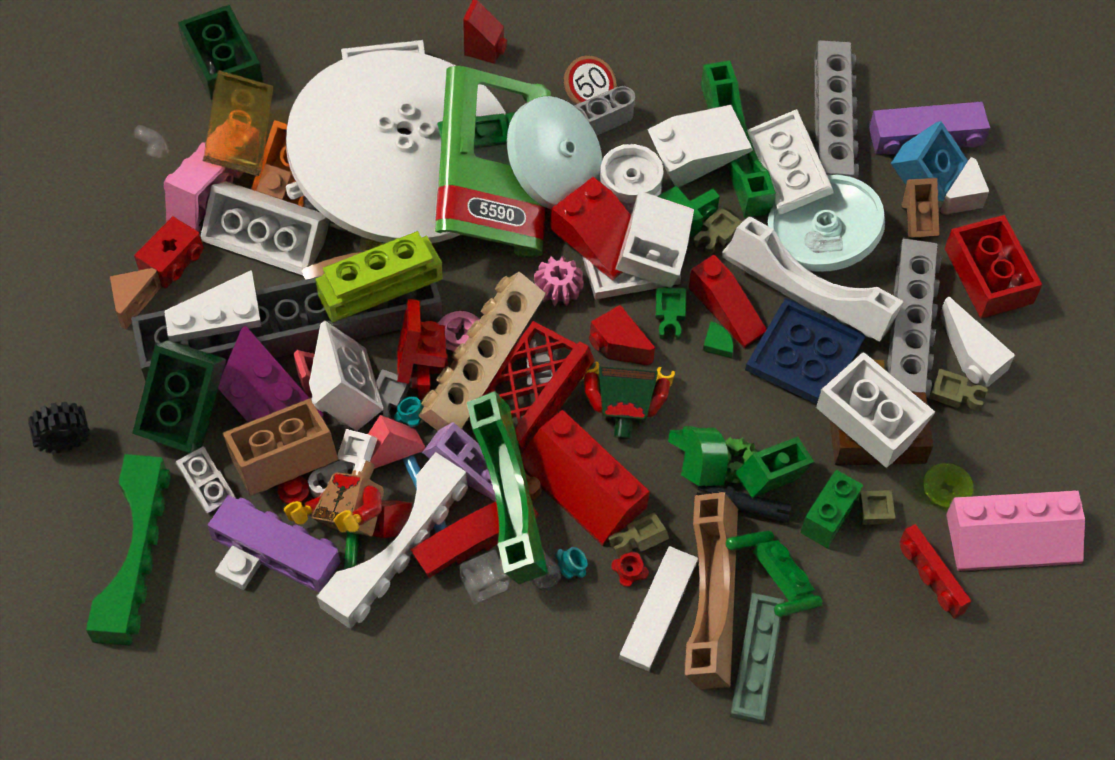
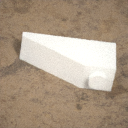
(977, 350)

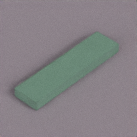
(756, 659)

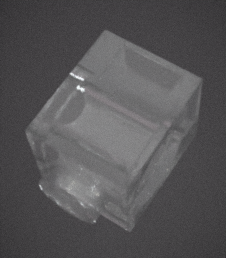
(484, 576)

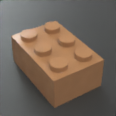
(280, 446)

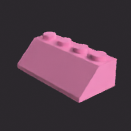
(1017, 530)

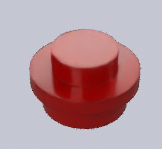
(294, 490)

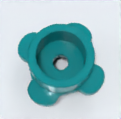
(408, 411)
(571, 562)

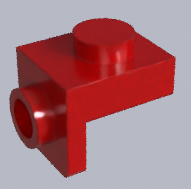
(421, 378)

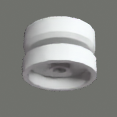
(631, 170)

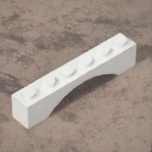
(862, 308)
(354, 589)

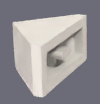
(968, 190)

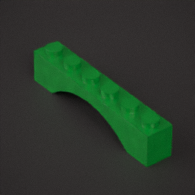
(747, 173)
(518, 530)
(115, 610)

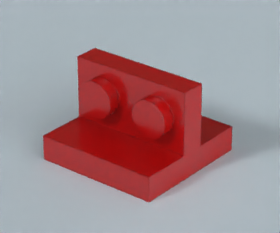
(419, 343)

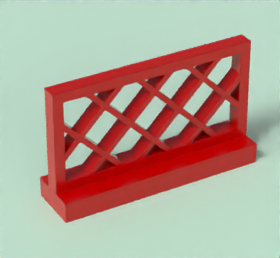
(554, 392)

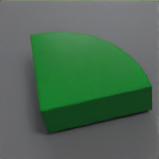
(718, 341)

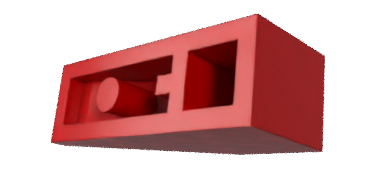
(726, 300)

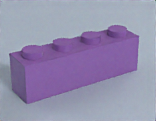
(895, 127)
(275, 543)

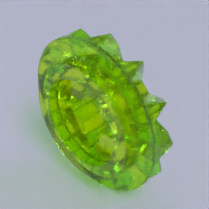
(952, 475)

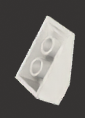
(699, 142)
(343, 379)

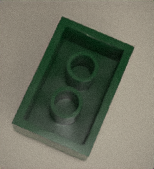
(218, 44)
(178, 396)

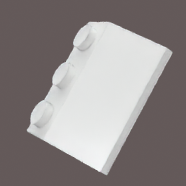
(874, 409)

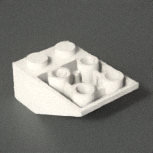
(656, 240)

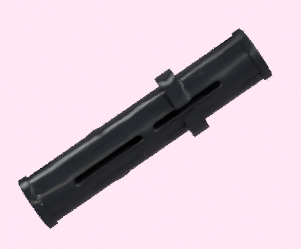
(756, 505)

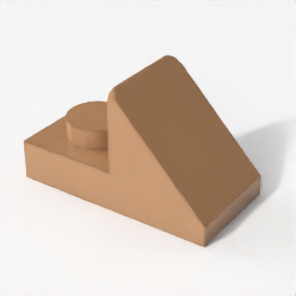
(922, 207)

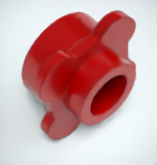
(629, 560)

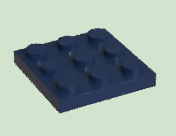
(803, 350)

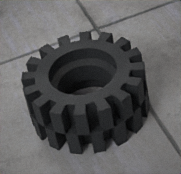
(58, 427)

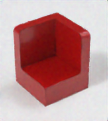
(392, 518)

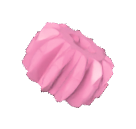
(559, 280)

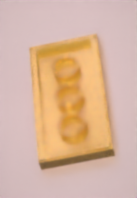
(238, 123)

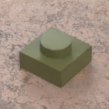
(877, 507)

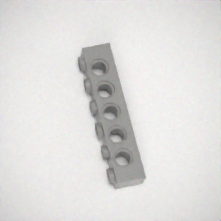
(835, 108)
(922, 259)

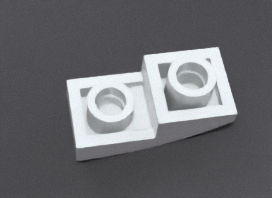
(204, 479)

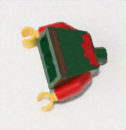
(626, 395)

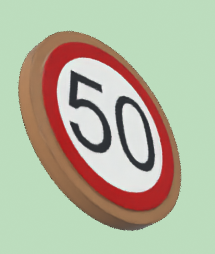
(588, 78)

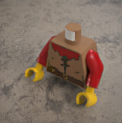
(346, 504)

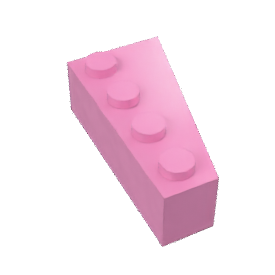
(190, 187)

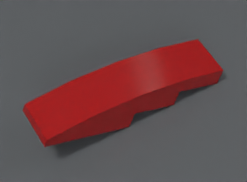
(460, 540)

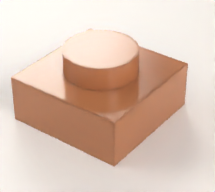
(274, 182)

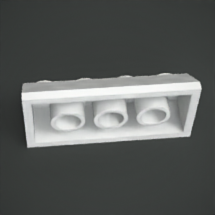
(263, 227)

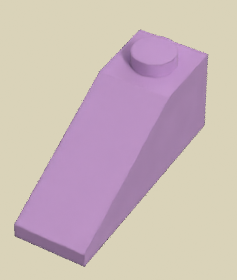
(465, 453)

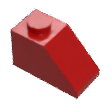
(482, 34)
(621, 338)

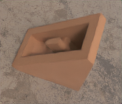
(133, 292)

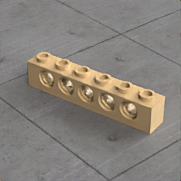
(524, 300)

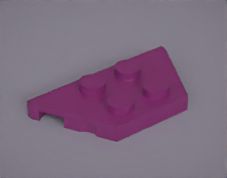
(257, 381)

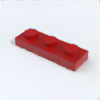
(934, 572)

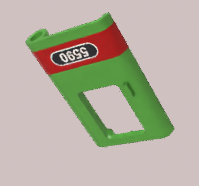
(479, 194)

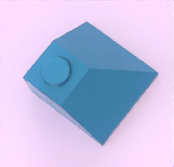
(931, 155)

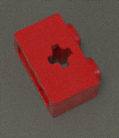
(170, 250)

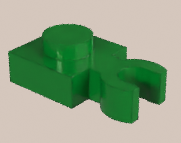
(670, 308)

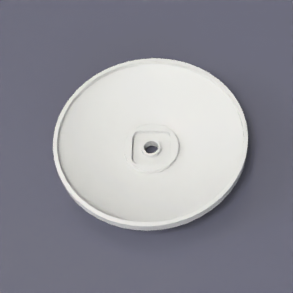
(355, 160)

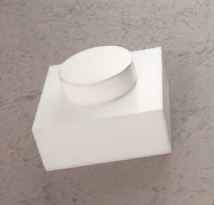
(356, 446)
(237, 567)

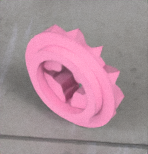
(453, 322)

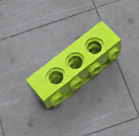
(379, 279)

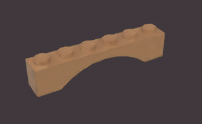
(711, 639)

